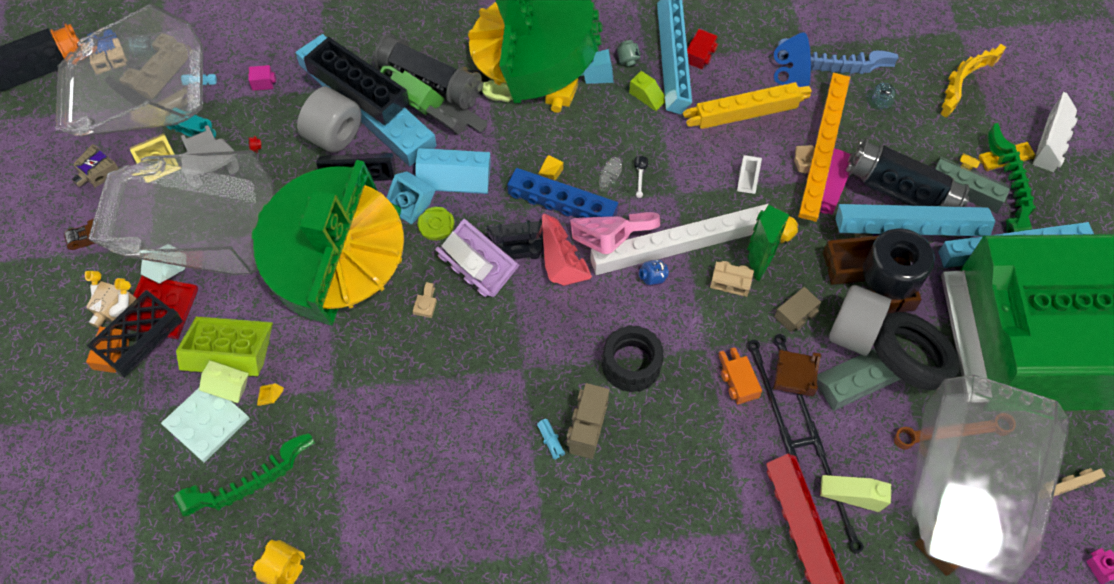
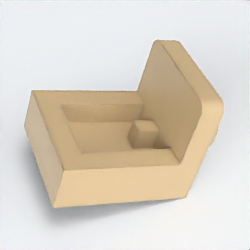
(803, 158)

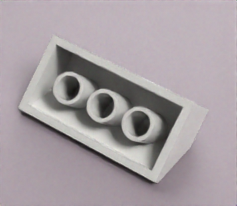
(1056, 134)

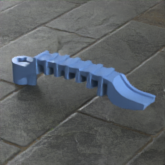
(876, 59)

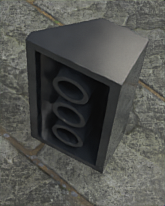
(380, 165)

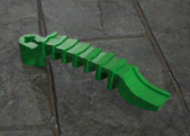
(1008, 154)
(191, 499)

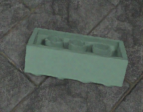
(982, 189)
(854, 379)

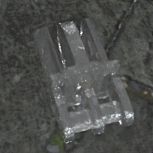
(610, 174)

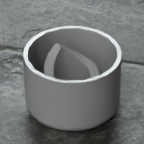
(329, 119)
(859, 320)

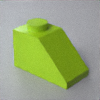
(647, 90)

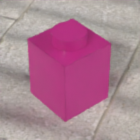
(261, 77)

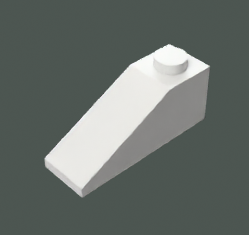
(467, 256)

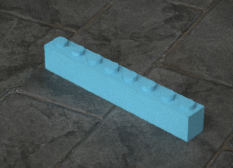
(674, 56)
(920, 219)
(958, 251)

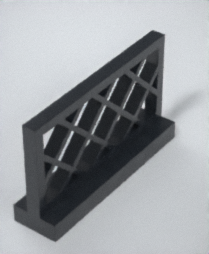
(149, 340)

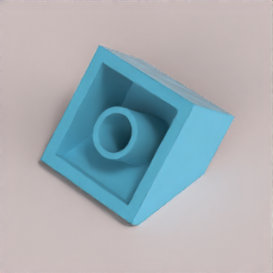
(410, 195)

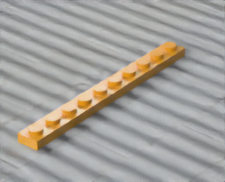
(824, 148)

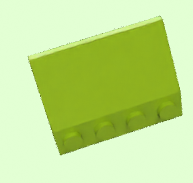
(226, 342)

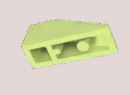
(857, 491)

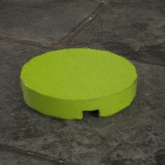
(436, 223)

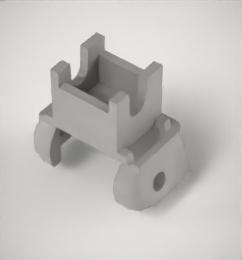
(205, 143)

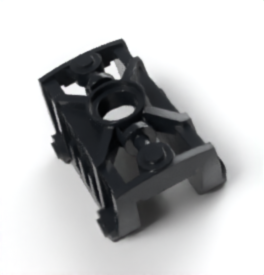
(518, 239)

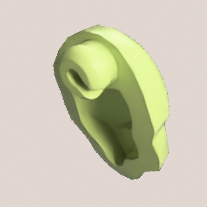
(496, 92)

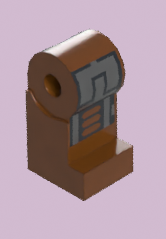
(78, 237)

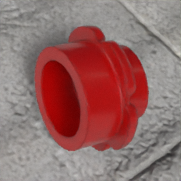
(254, 144)

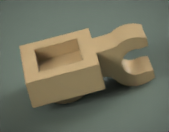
(425, 304)

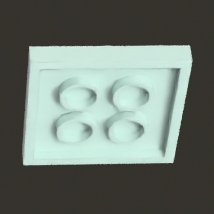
(205, 423)

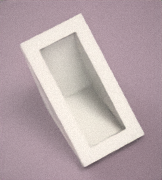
(749, 174)

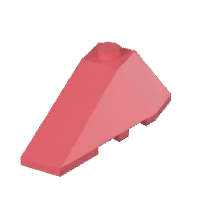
(559, 255)

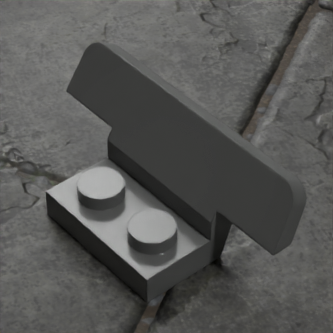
(455, 117)

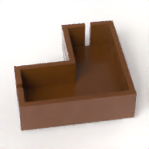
(846, 262)

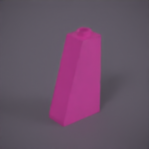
(835, 181)

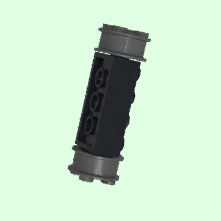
(457, 84)
(904, 177)

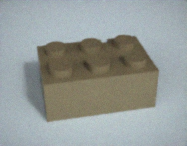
(587, 420)

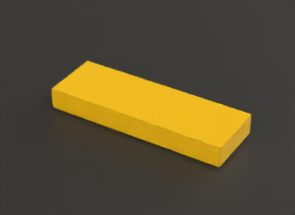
(990, 161)

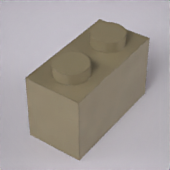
(798, 309)

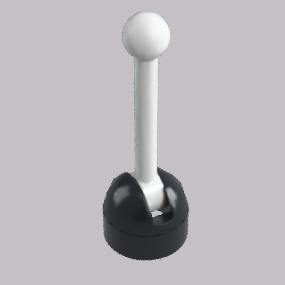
(640, 165)

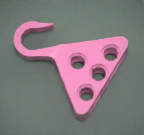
(608, 233)

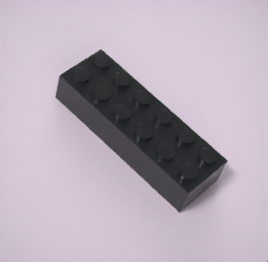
(356, 80)

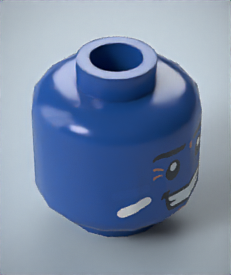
(653, 272)

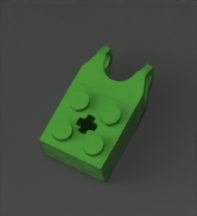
(419, 93)

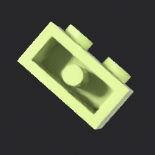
(223, 381)

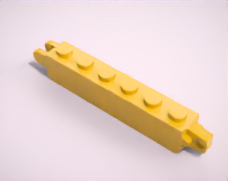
(746, 105)

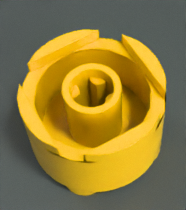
(279, 563)

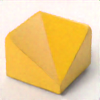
(551, 168)

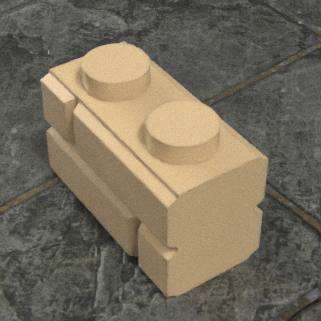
(732, 278)

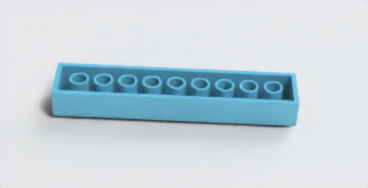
(401, 134)

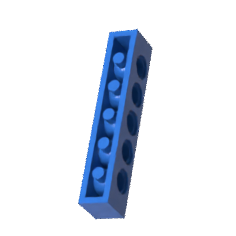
(555, 191)

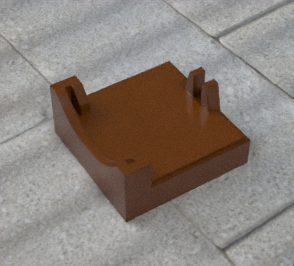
(797, 372)

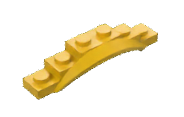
(956, 78)

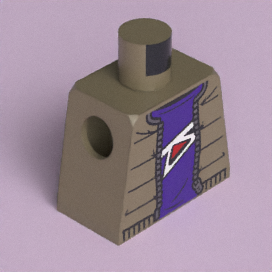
(93, 167)

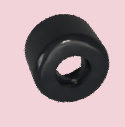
(889, 277)

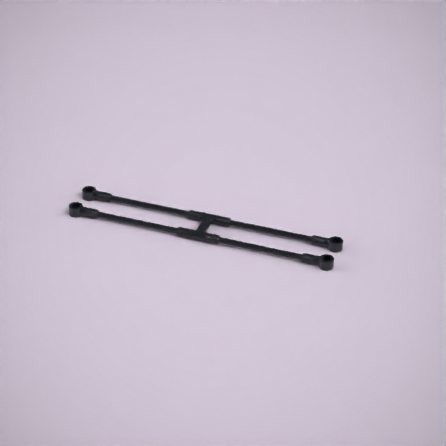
(813, 439)

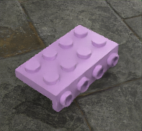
(503, 264)

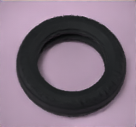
(905, 366)

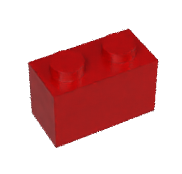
(701, 48)

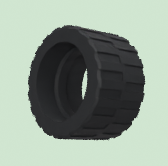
(632, 337)

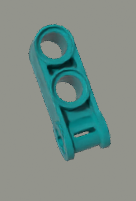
(193, 126)

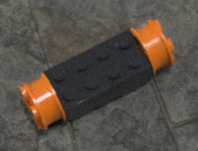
(35, 55)

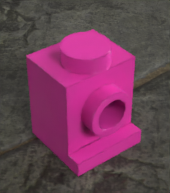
(1102, 565)

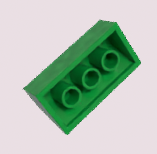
(766, 239)

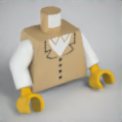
(107, 299)

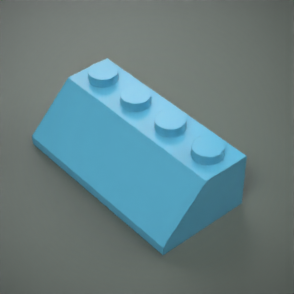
(454, 170)

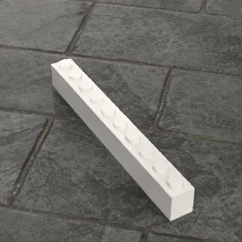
(677, 240)

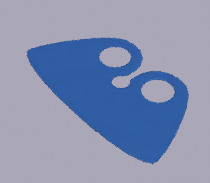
(800, 56)

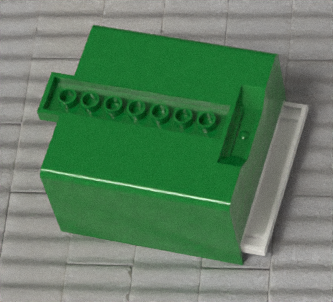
(1038, 315)

